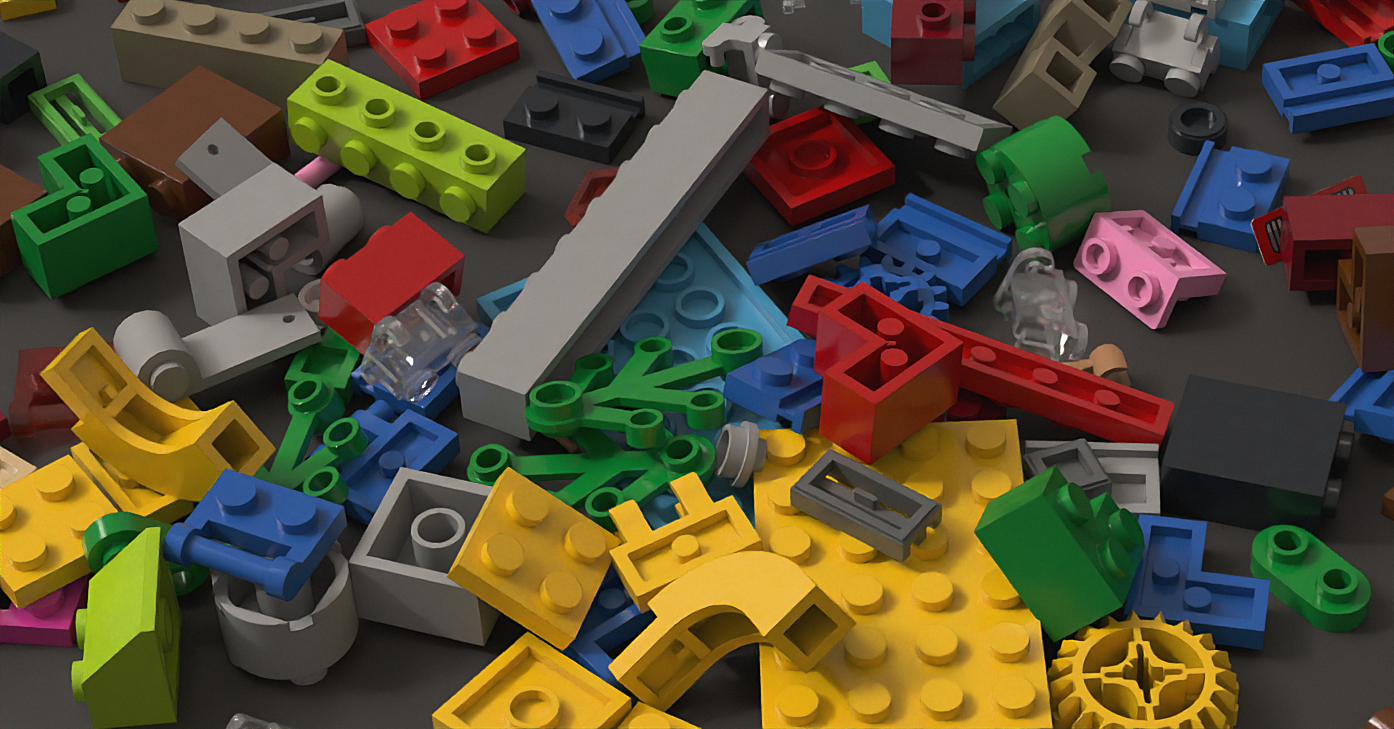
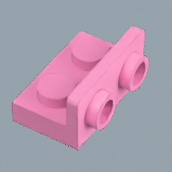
(1144, 265)

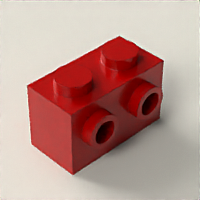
(386, 278)

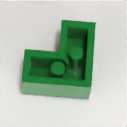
(88, 221)
(1062, 551)

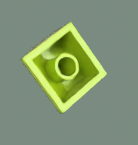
(130, 639)

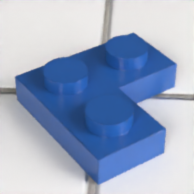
(1173, 582)

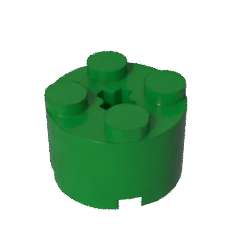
(1042, 185)

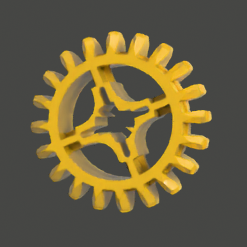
(1142, 678)

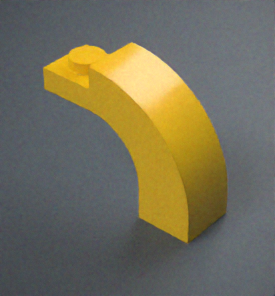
(144, 434)
(724, 607)

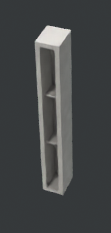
(615, 250)

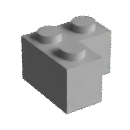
(248, 240)

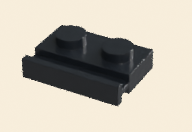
(574, 117)

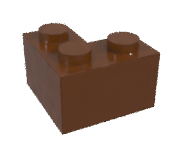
(1367, 298)

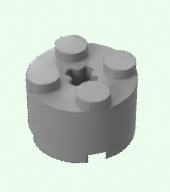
(291, 637)

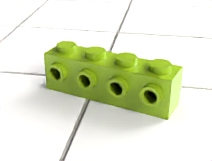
(407, 145)

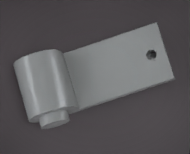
(237, 160)
(187, 365)

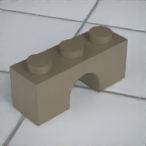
(1054, 65)

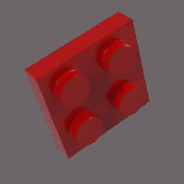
(441, 44)
(817, 165)

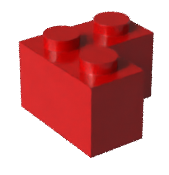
(881, 372)

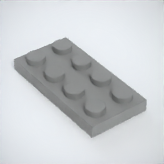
(900, 109)

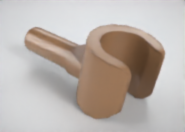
(1106, 362)

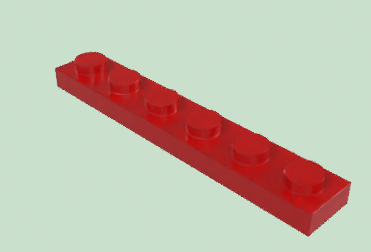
(1026, 380)

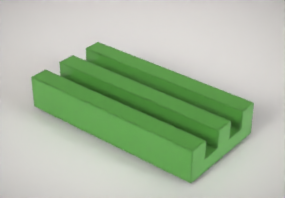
(85, 95)

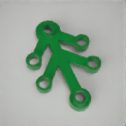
(644, 382)
(315, 410)
(602, 467)

